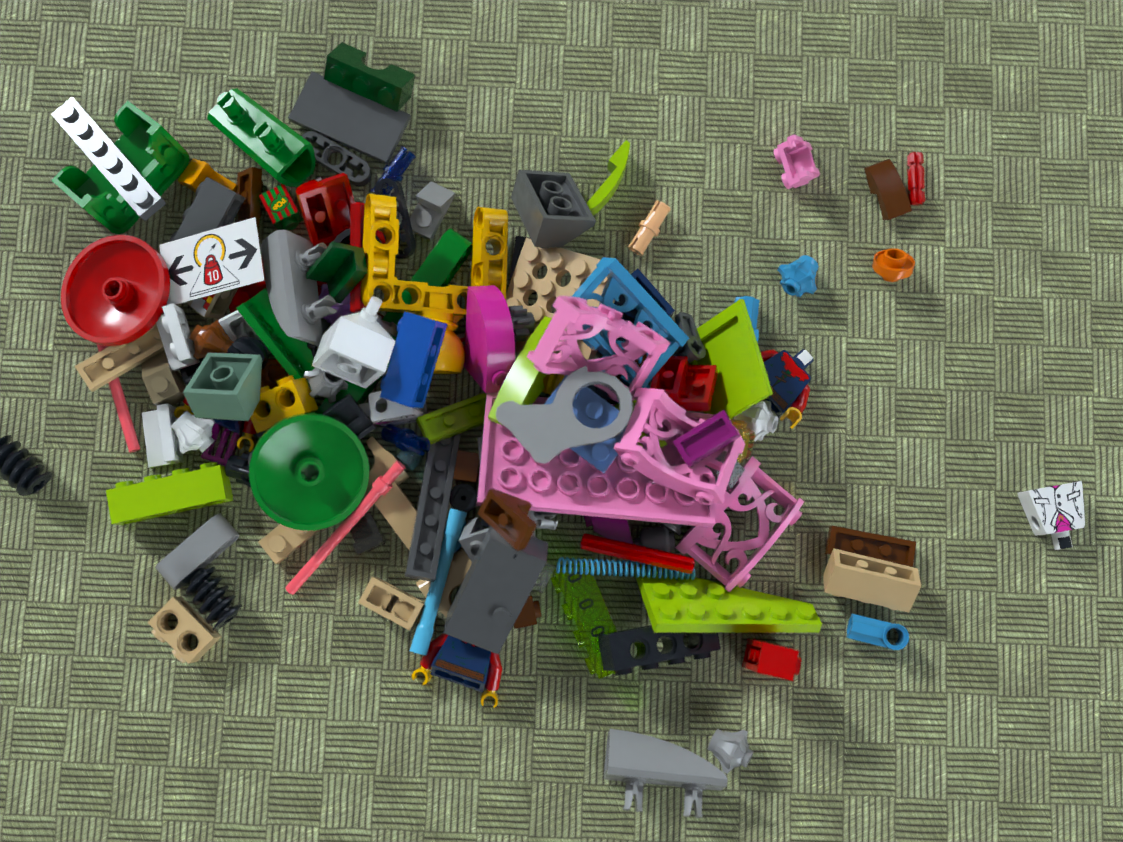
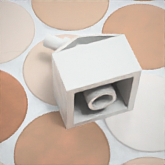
(356, 347)

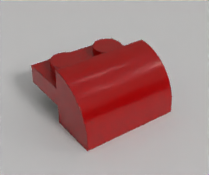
(326, 207)
(687, 384)

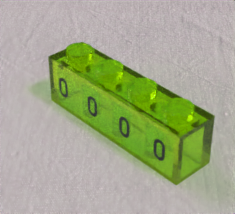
(589, 613)

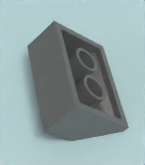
(551, 207)

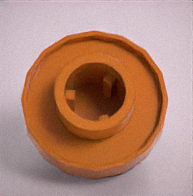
(893, 264)

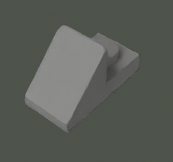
(430, 210)

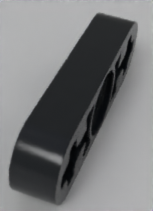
(398, 192)

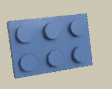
(594, 413)

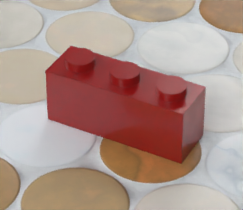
(771, 659)

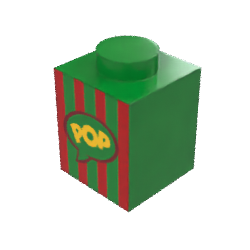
(281, 208)

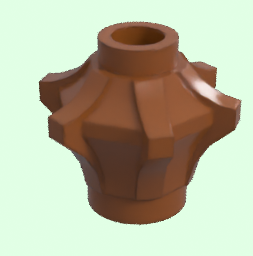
(209, 340)

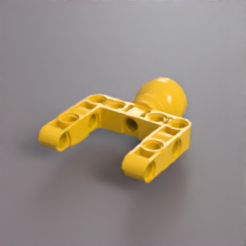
(432, 301)

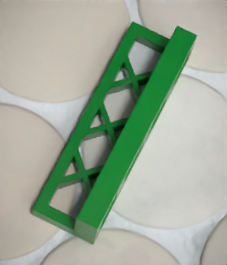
(289, 351)

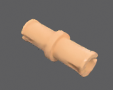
(649, 228)

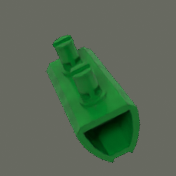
(264, 138)

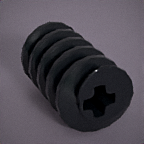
(20, 471)
(211, 597)

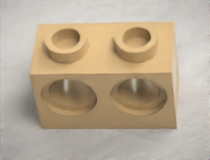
(392, 603)
(189, 623)

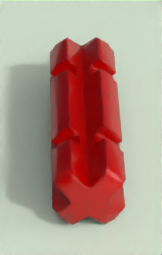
(916, 178)

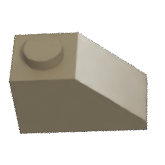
(161, 381)

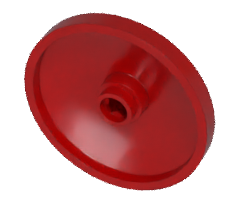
(115, 290)

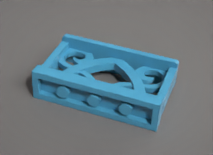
(619, 283)

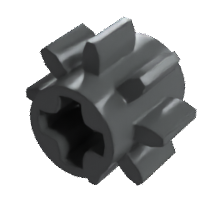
(522, 322)

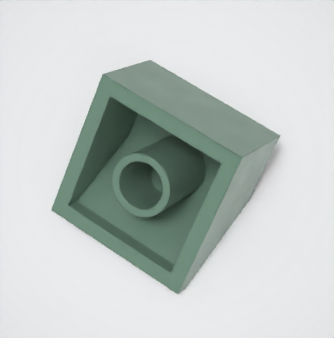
(225, 386)

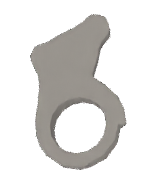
(554, 427)

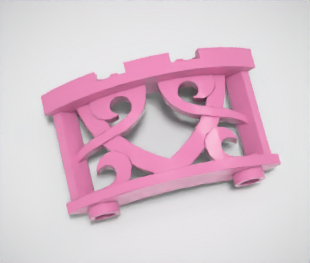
(571, 316)
(660, 409)
(707, 537)

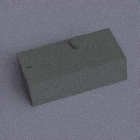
(495, 591)

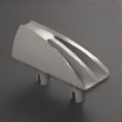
(291, 295)
(649, 760)

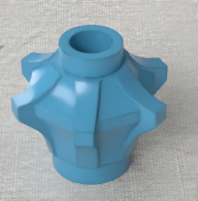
(799, 276)

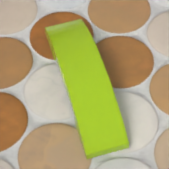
(617, 167)

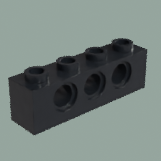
(617, 656)

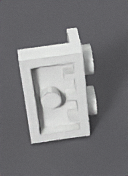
(175, 337)

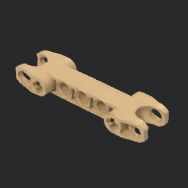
(401, 516)

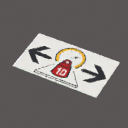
(213, 261)

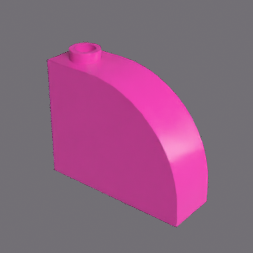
(488, 337)

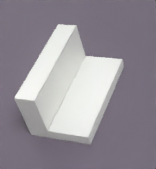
(160, 438)

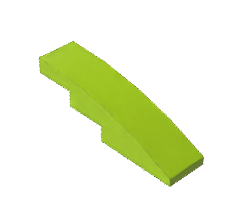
(523, 381)

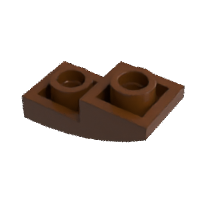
(888, 186)

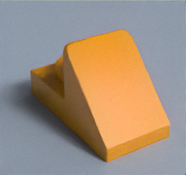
(198, 171)

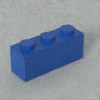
(413, 360)

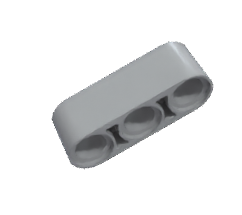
(197, 550)

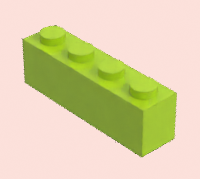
(168, 495)

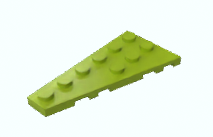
(710, 608)

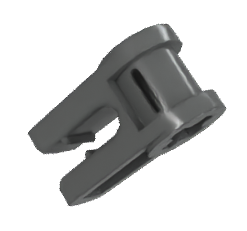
(693, 347)

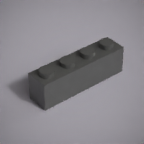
(211, 209)

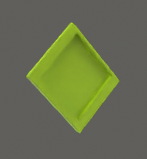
(740, 367)

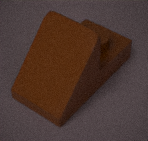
(508, 517)

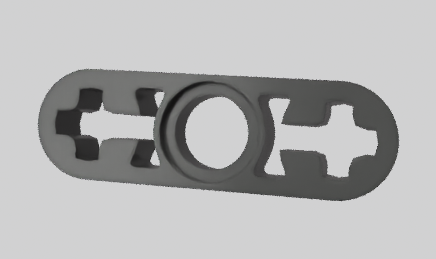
(356, 162)

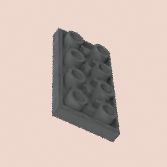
(349, 118)

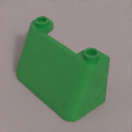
(149, 150)

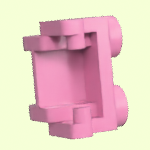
(797, 162)

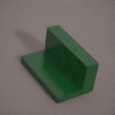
(341, 268)

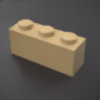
(871, 580)

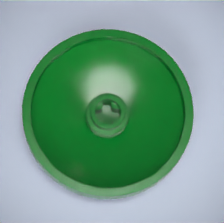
(309, 471)

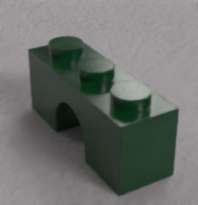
(386, 86)

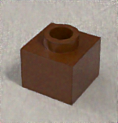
(467, 467)
(528, 614)

